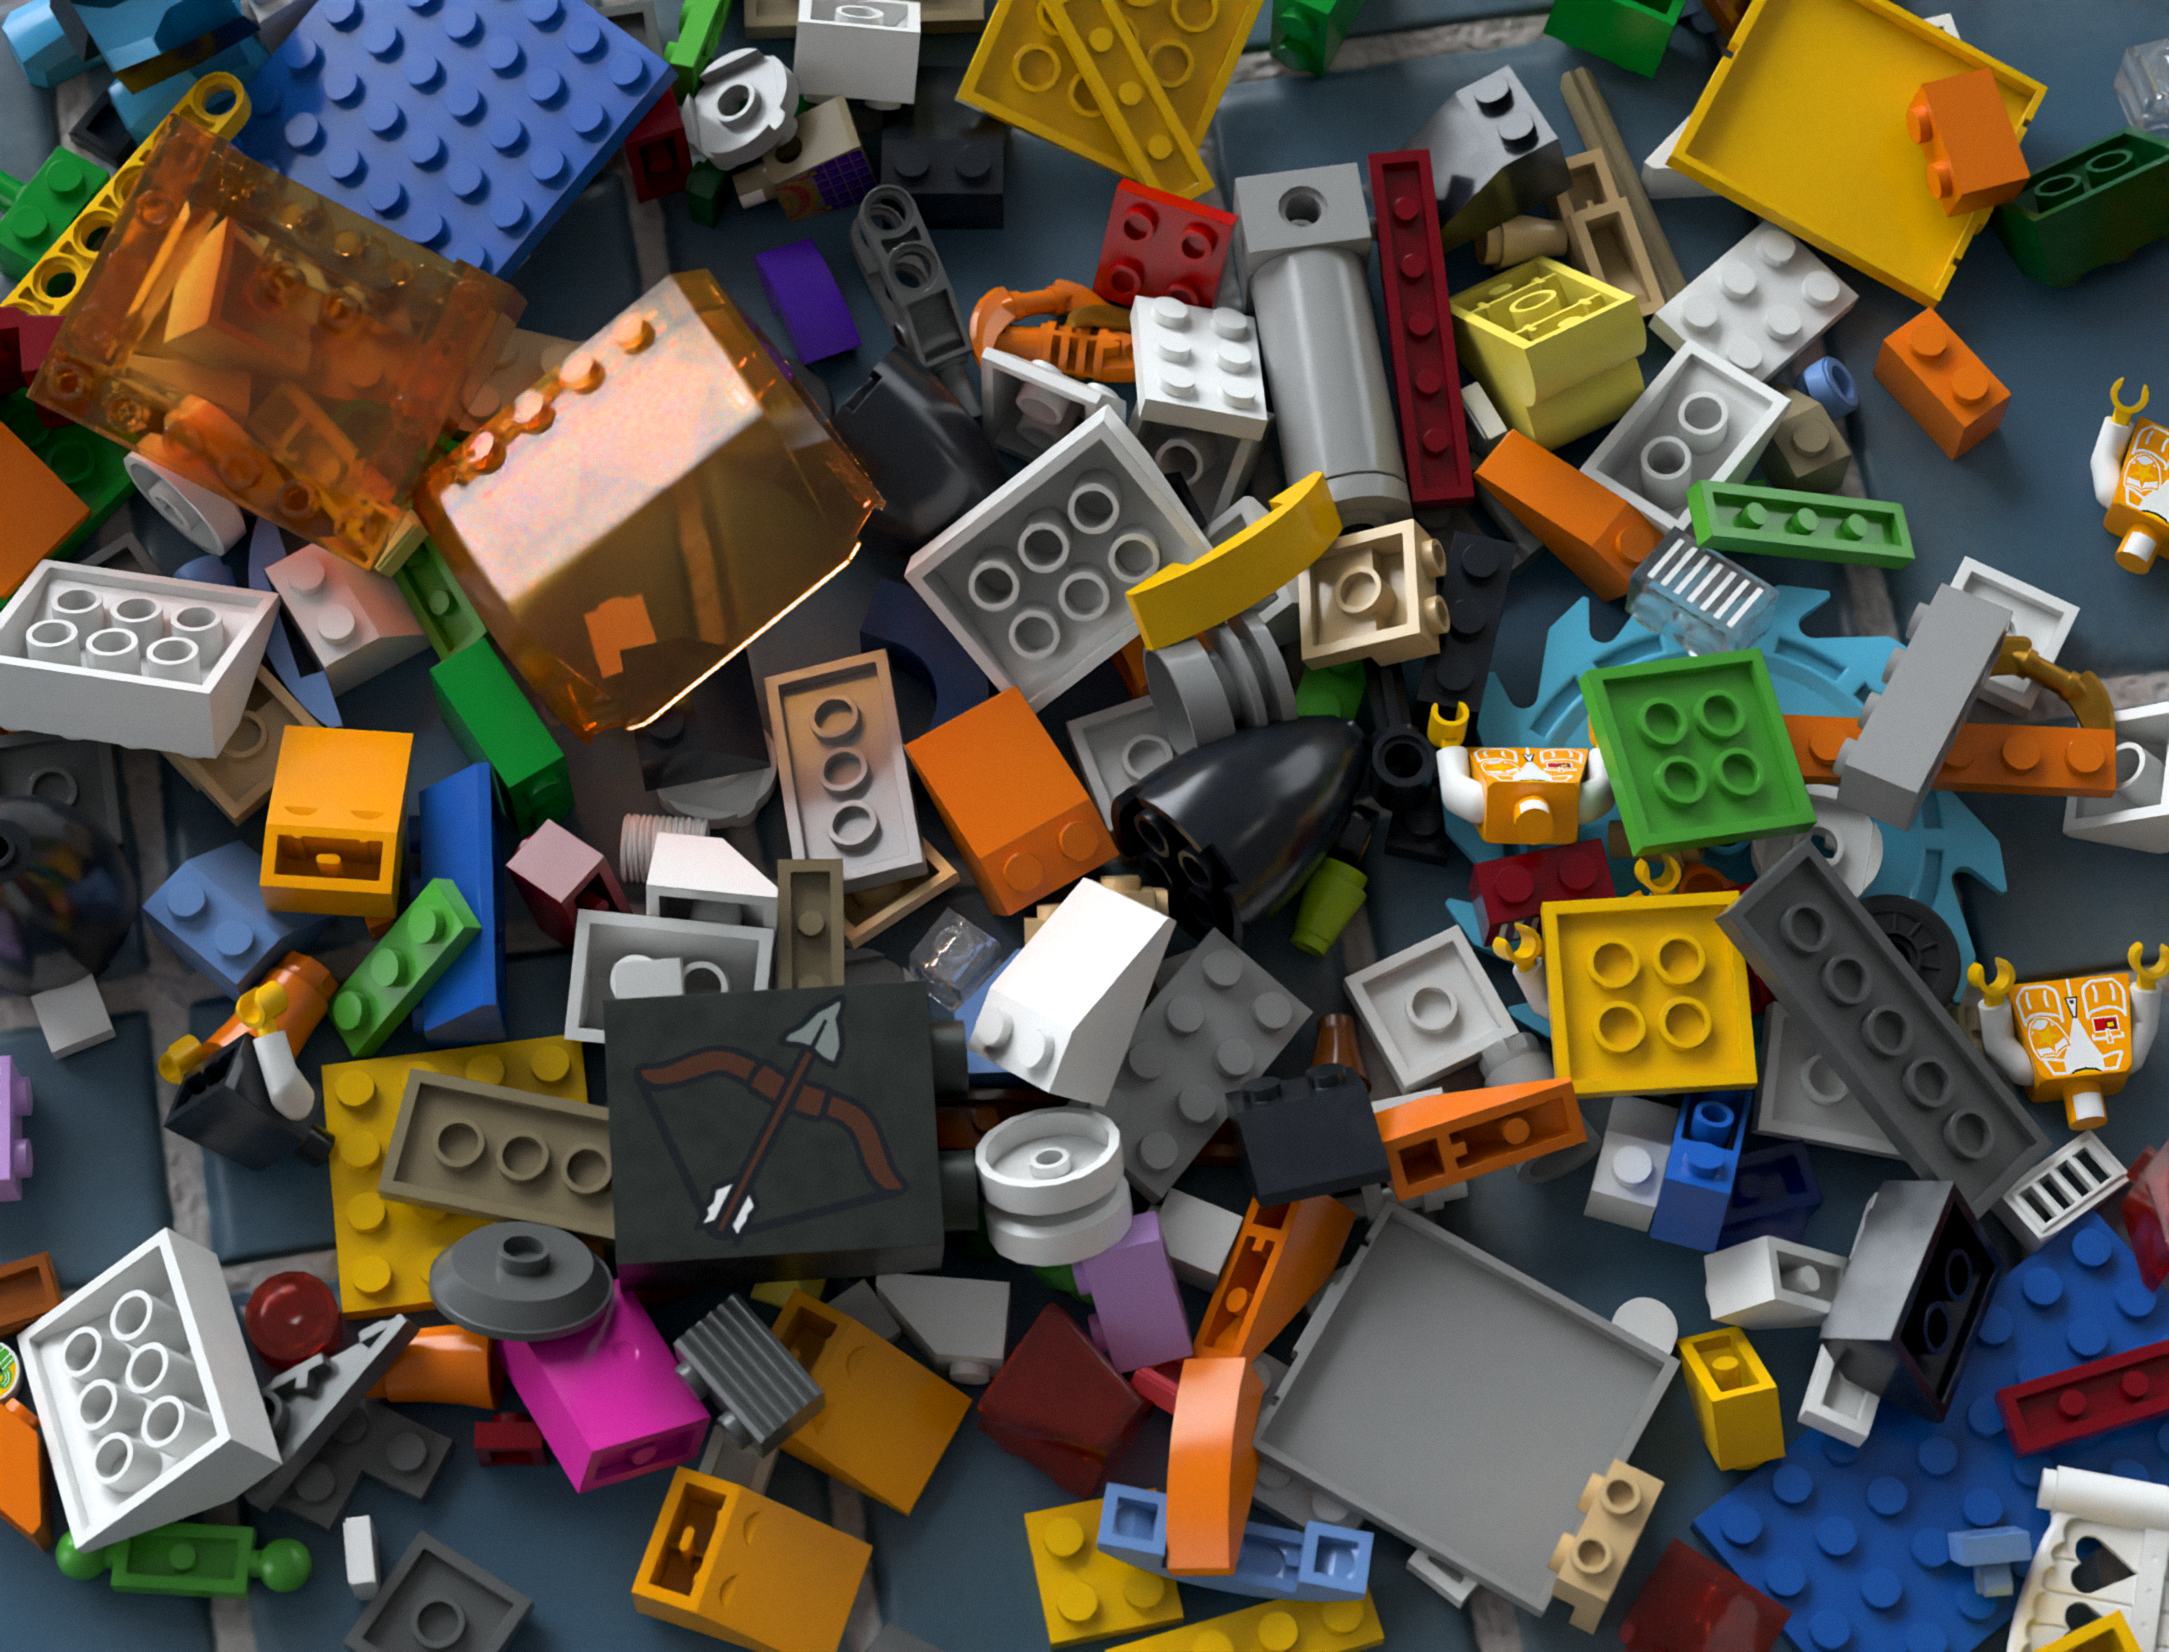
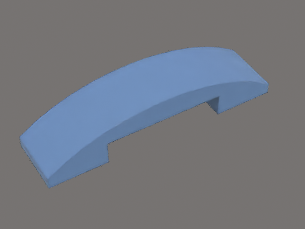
(312, 690)
(1273, 1561)

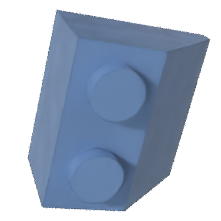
(219, 921)

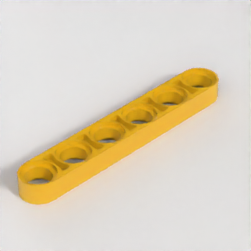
(70, 250)

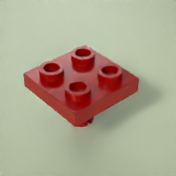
(1163, 248)

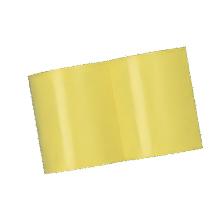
(1551, 349)

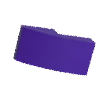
(808, 300)

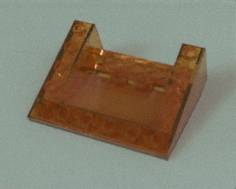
(274, 344)

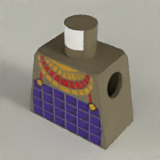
(817, 170)

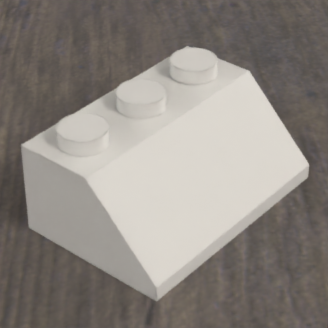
(713, 958)

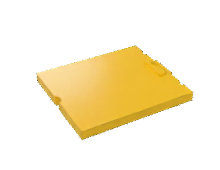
(1818, 135)

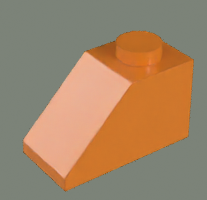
(24, 1475)

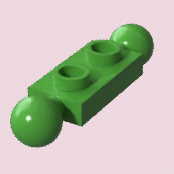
(191, 1561)

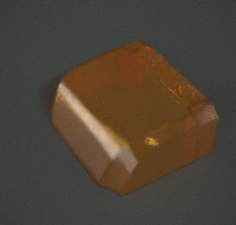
(647, 507)

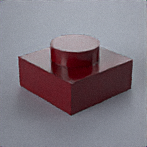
(510, 1441)

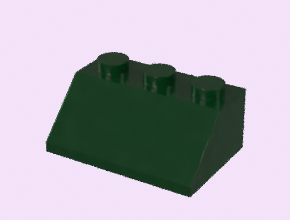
(2088, 208)

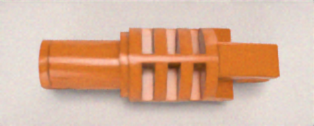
(1075, 351)

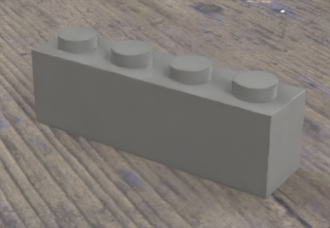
(1922, 707)

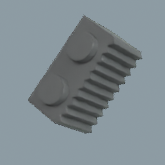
(747, 1377)

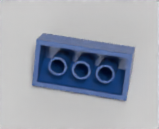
(463, 841)

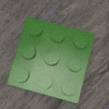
(1697, 751)

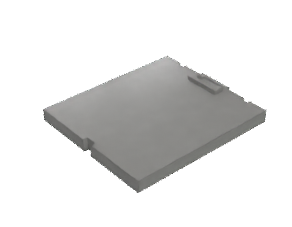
(1459, 1404)

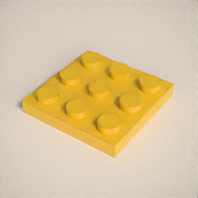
(1647, 996)

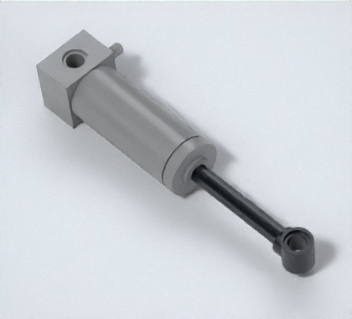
(1304, 274)

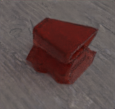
(1064, 1405)

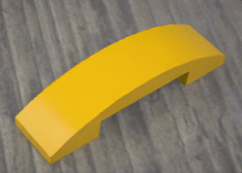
(1241, 570)

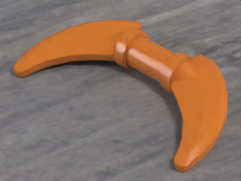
(1001, 308)

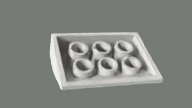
(1046, 560)
(131, 657)
(147, 1394)

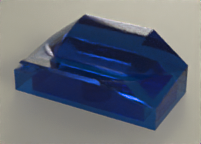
(1771, 1196)

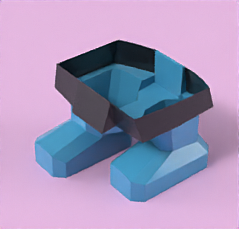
(149, 45)

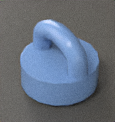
(1830, 385)

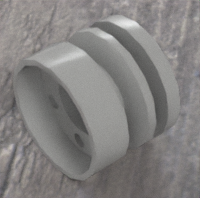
(1228, 684)

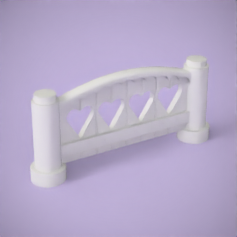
(2131, 1523)

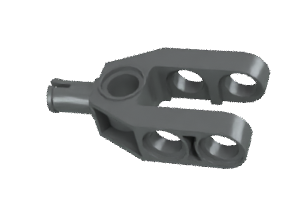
(923, 317)

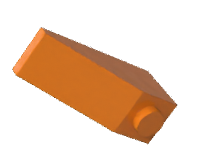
(1570, 513)
(1476, 1133)
(1271, 1274)

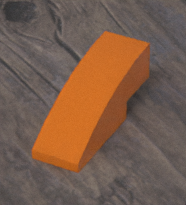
(1211, 1465)

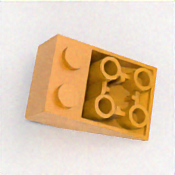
(337, 822)
(883, 1409)
(748, 1569)

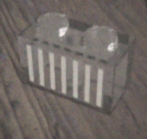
(1700, 597)

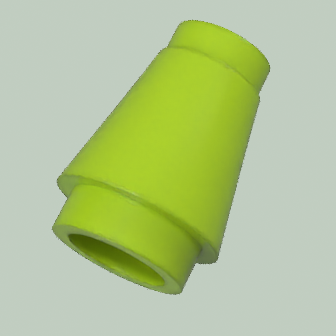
(1327, 905)

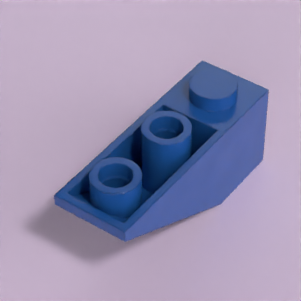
(1701, 1168)

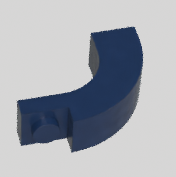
(925, 650)

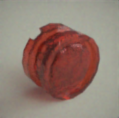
(293, 1319)

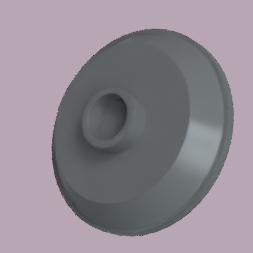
(520, 1283)

